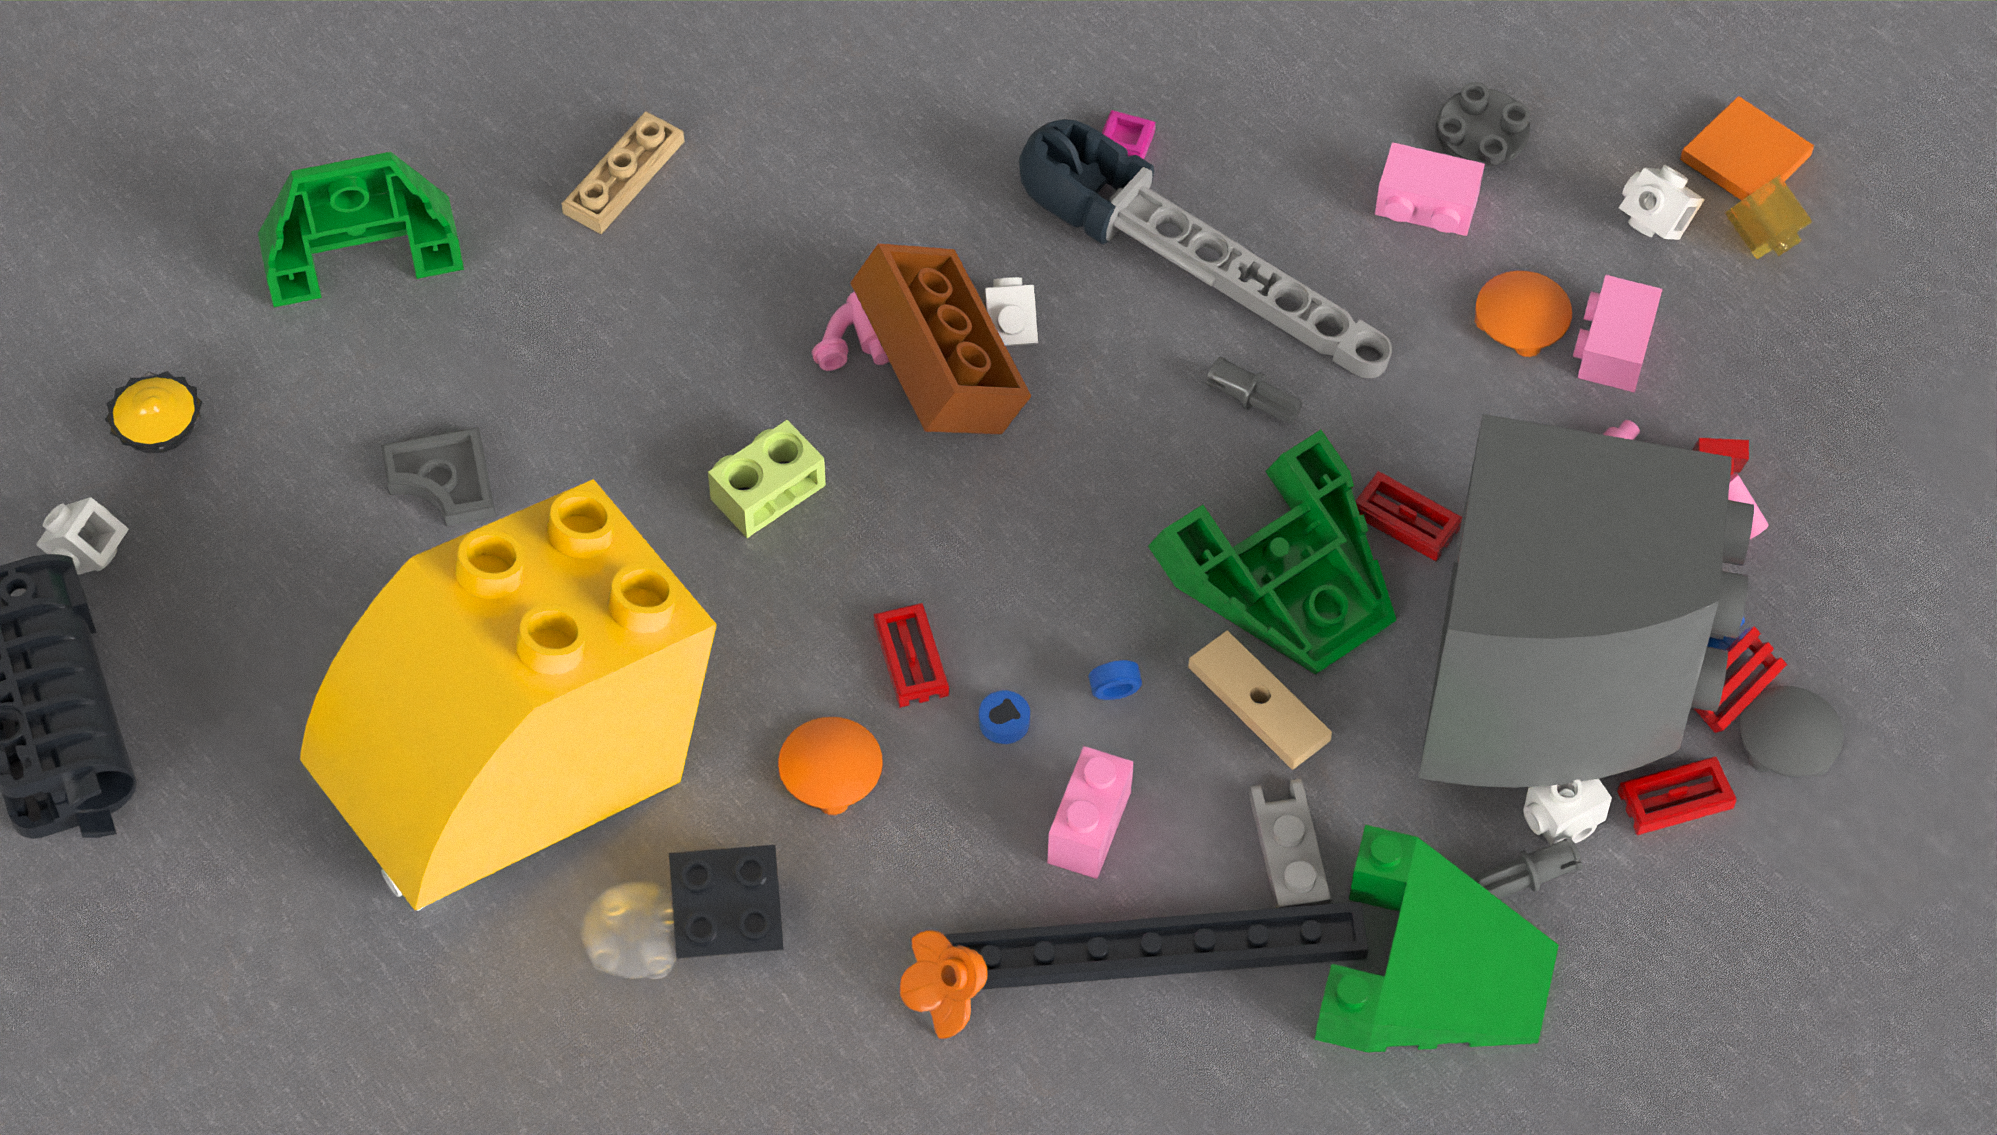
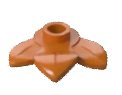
(942, 981)

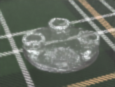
(631, 931)

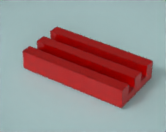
(1402, 521)
(1771, 669)
(920, 690)
(1680, 813)

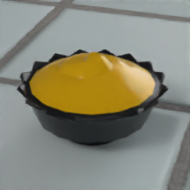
(154, 412)

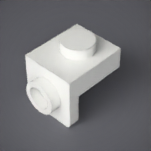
(1012, 311)

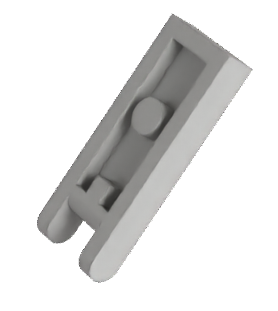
(1290, 848)

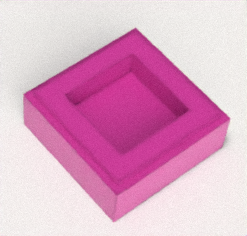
(1130, 132)

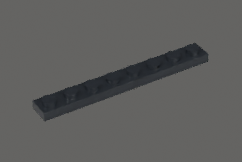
(1169, 945)

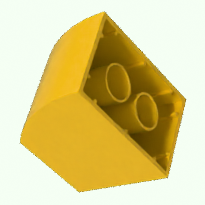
(509, 693)

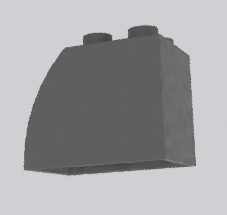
(1582, 606)

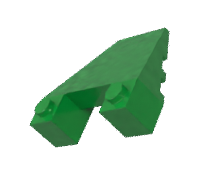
(353, 206)
(1300, 580)
(1456, 965)

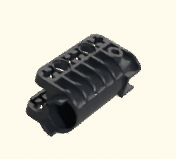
(59, 705)

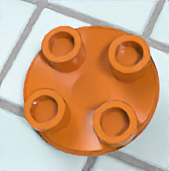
(1523, 311)
(830, 763)

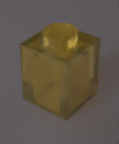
(1769, 219)

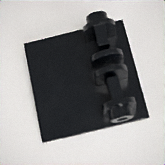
(726, 901)

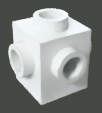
(1660, 202)
(84, 533)
(1566, 809)

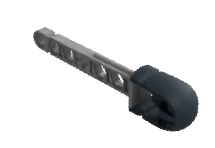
(1071, 162)

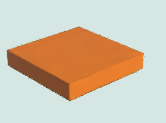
(1745, 149)

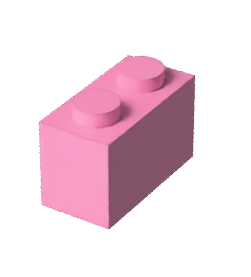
(1429, 189)
(1618, 333)
(1090, 812)

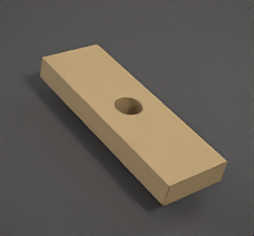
(623, 172)
(1243, 680)

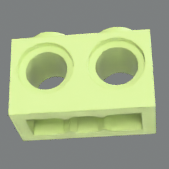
(772, 485)

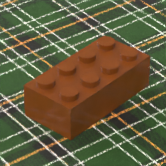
(940, 339)

